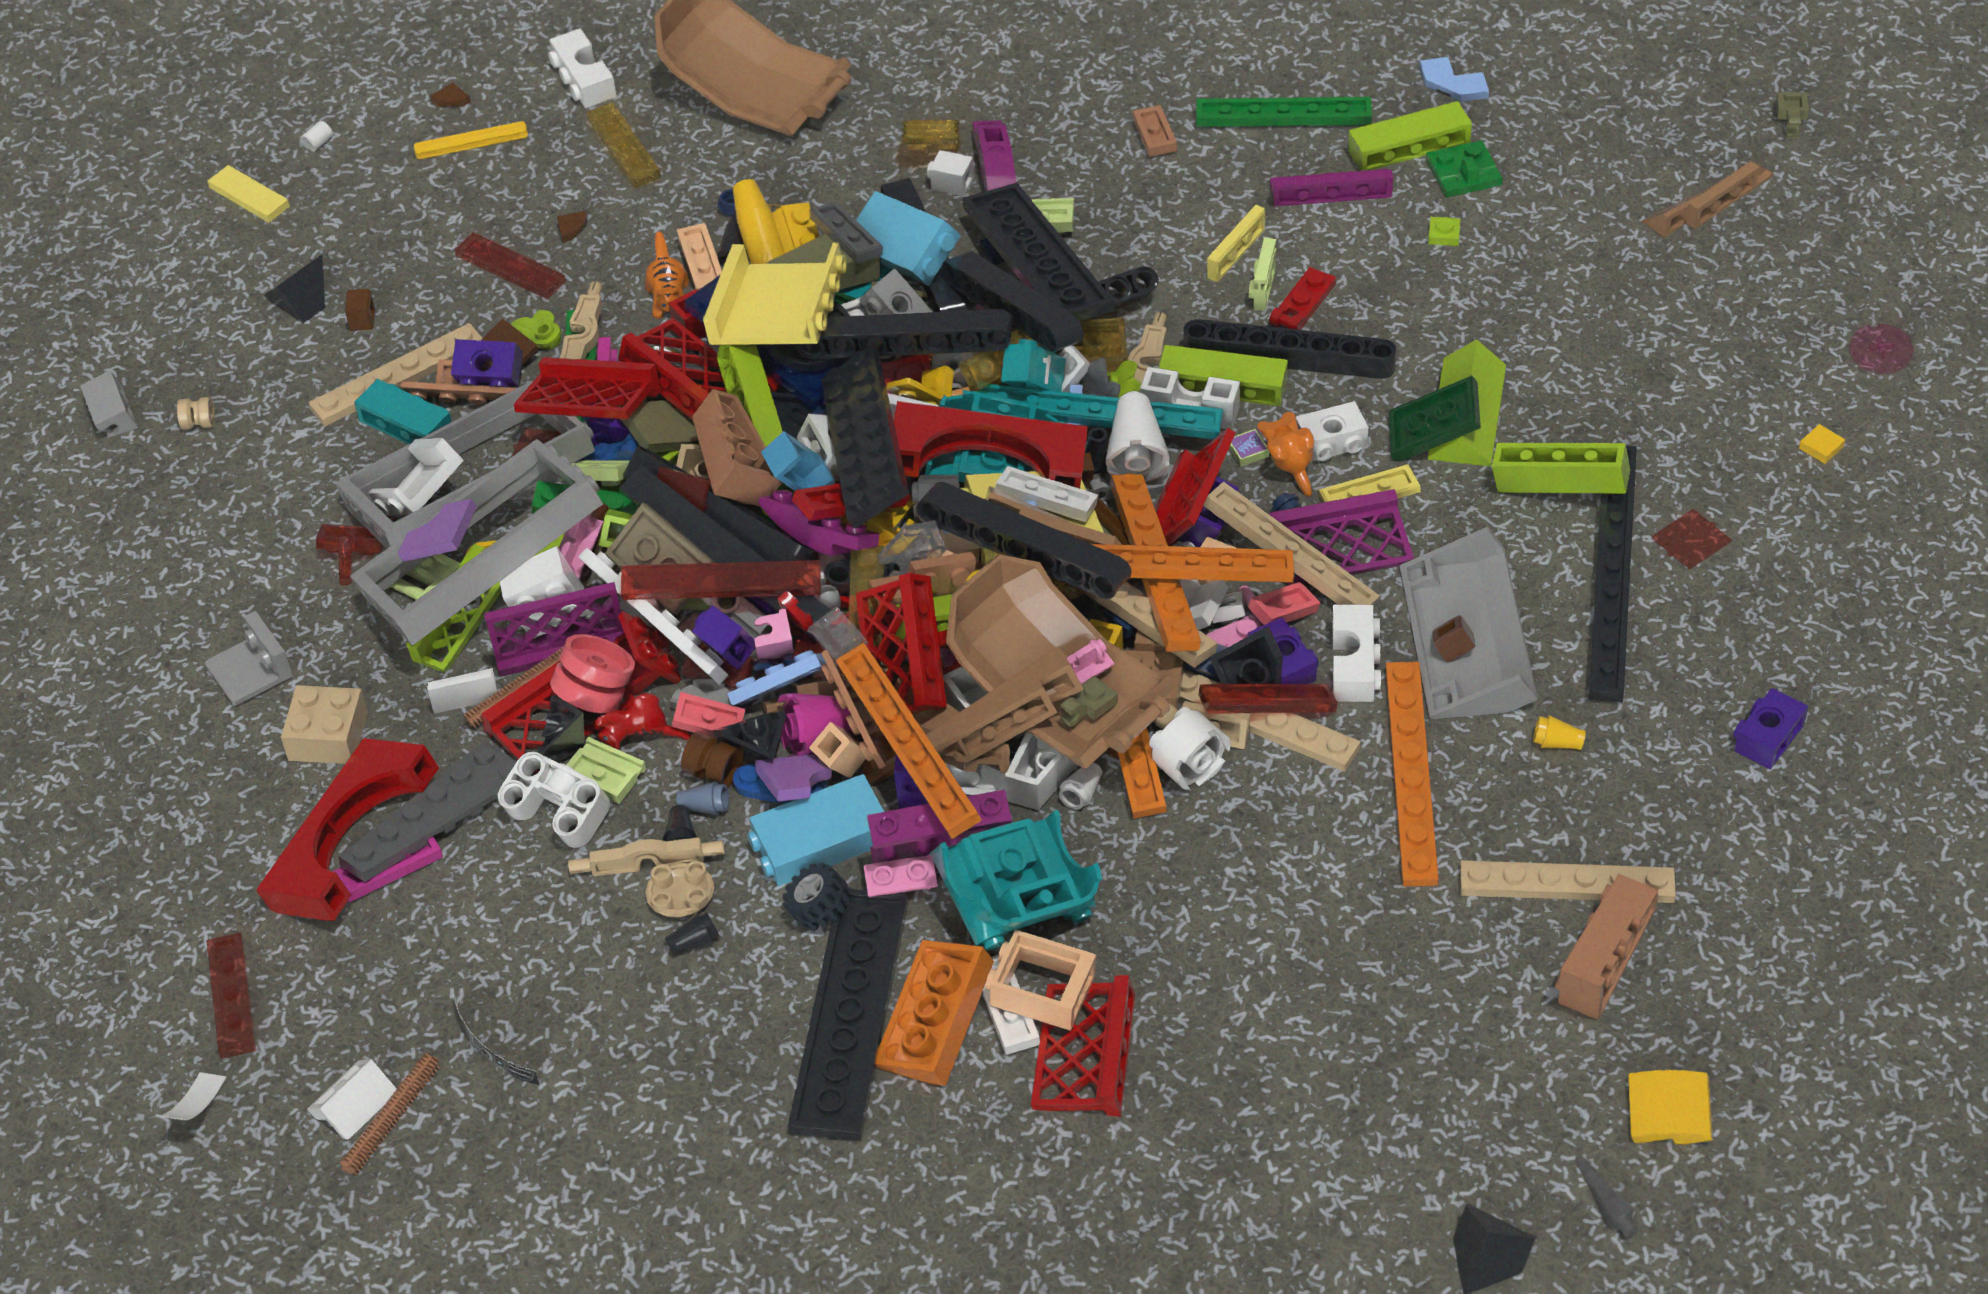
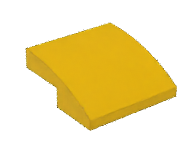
(1670, 1106)

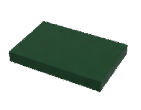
(1434, 419)

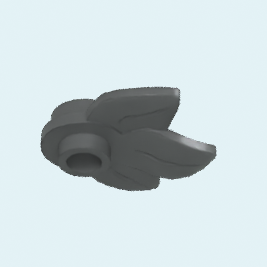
(1096, 381)

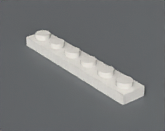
(664, 621)

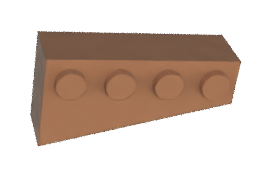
(732, 450)
(1606, 946)

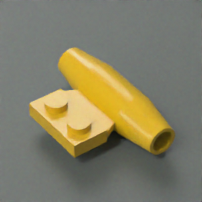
(769, 233)

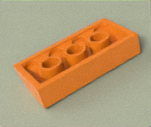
(934, 1011)

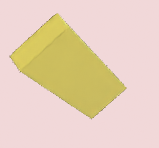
(248, 193)
(1236, 243)
(1398, 478)

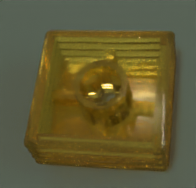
(923, 132)
(1104, 340)

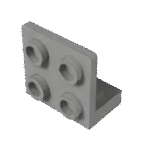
(250, 665)

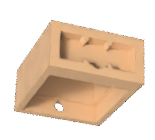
(1050, 955)

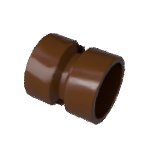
(707, 759)

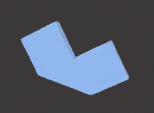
(1439, 75)

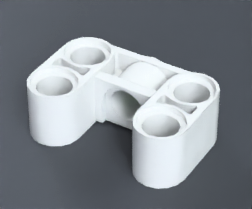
(560, 786)

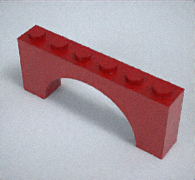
(1046, 446)
(374, 773)

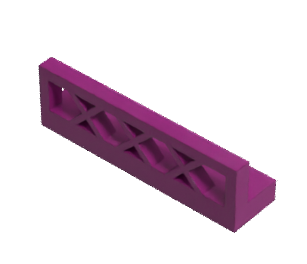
(1331, 187)

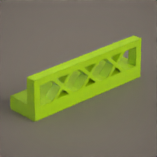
(421, 651)

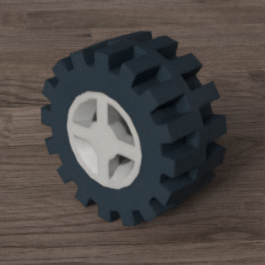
(816, 896)

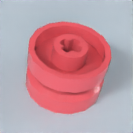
(592, 673)

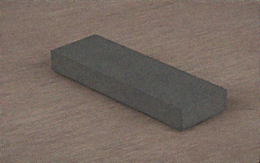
(846, 231)

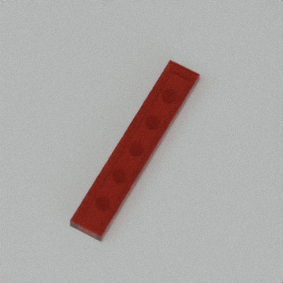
(720, 580)

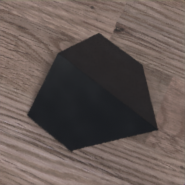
(302, 292)
(1250, 660)
(562, 731)
(755, 735)
(1489, 1249)

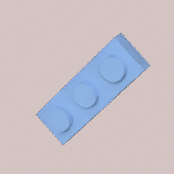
(776, 678)

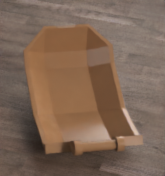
(746, 64)
(1016, 616)

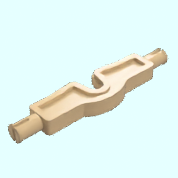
(584, 322)
(1150, 347)
(629, 857)

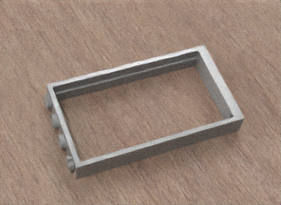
(461, 436)
(497, 559)

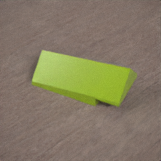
(1489, 372)

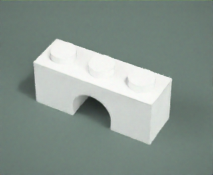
(588, 80)
(1219, 393)
(1355, 674)

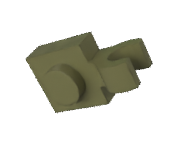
(1793, 108)
(1091, 701)

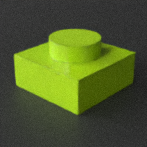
(1444, 231)

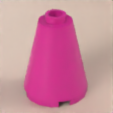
(807, 718)

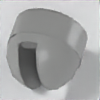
(829, 596)

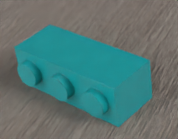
(399, 412)

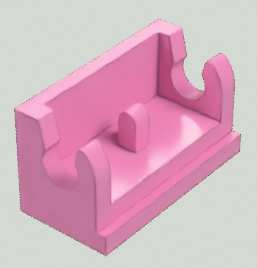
(778, 642)

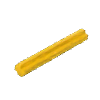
(470, 140)

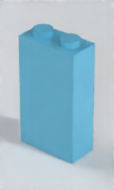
(910, 238)
(815, 829)

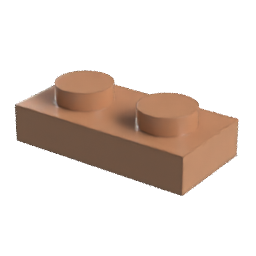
(1154, 131)

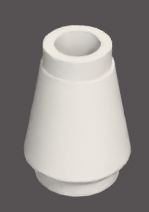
(1080, 787)

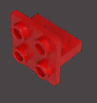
(649, 651)

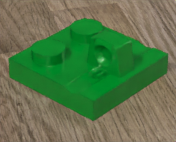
(1464, 169)

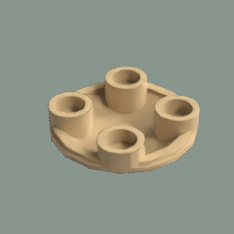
(679, 889)

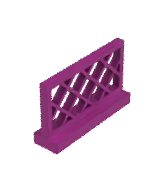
(1346, 512)
(527, 652)

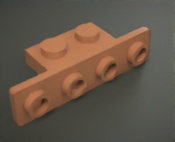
(449, 390)
(946, 573)
(860, 718)

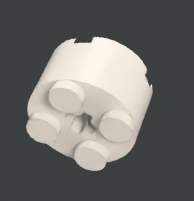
(1189, 748)

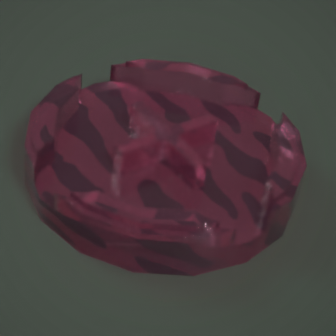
(1881, 349)

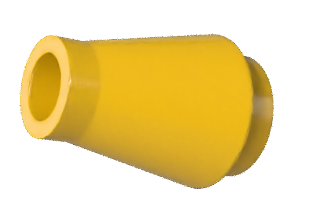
(1557, 734)

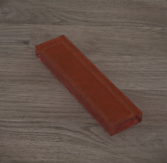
(510, 265)
(1267, 698)
(231, 996)

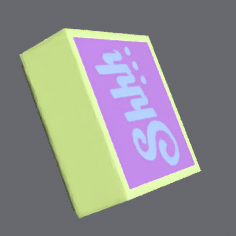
(1248, 448)

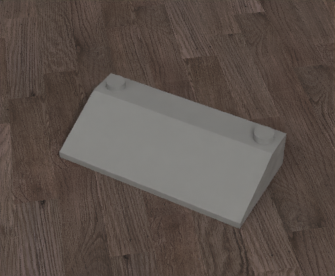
(1473, 582)

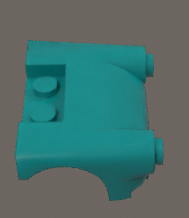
(983, 461)
(1016, 879)

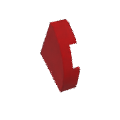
(794, 613)

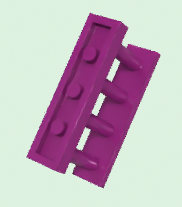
(918, 830)

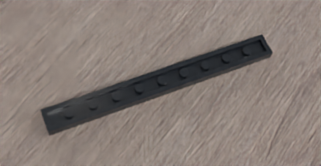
(1612, 591)

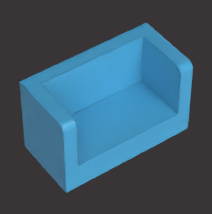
(796, 463)

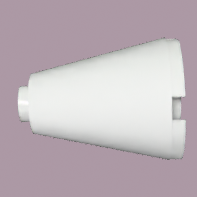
(1136, 439)

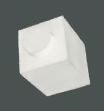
(951, 173)

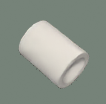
(316, 136)

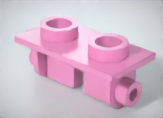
(577, 539)
(1090, 660)
(900, 876)

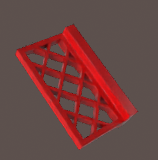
(580, 377)
(673, 380)
(1189, 486)
(919, 643)
(521, 704)
(1113, 1055)

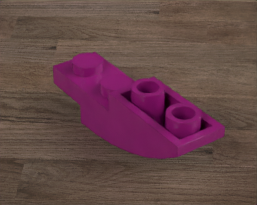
(994, 153)
(822, 535)

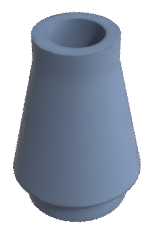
(707, 798)

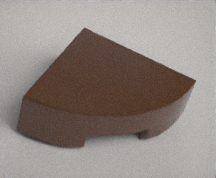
(450, 96)
(571, 225)

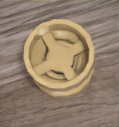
(196, 413)

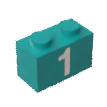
(1032, 367)

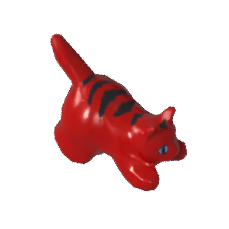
(640, 718)

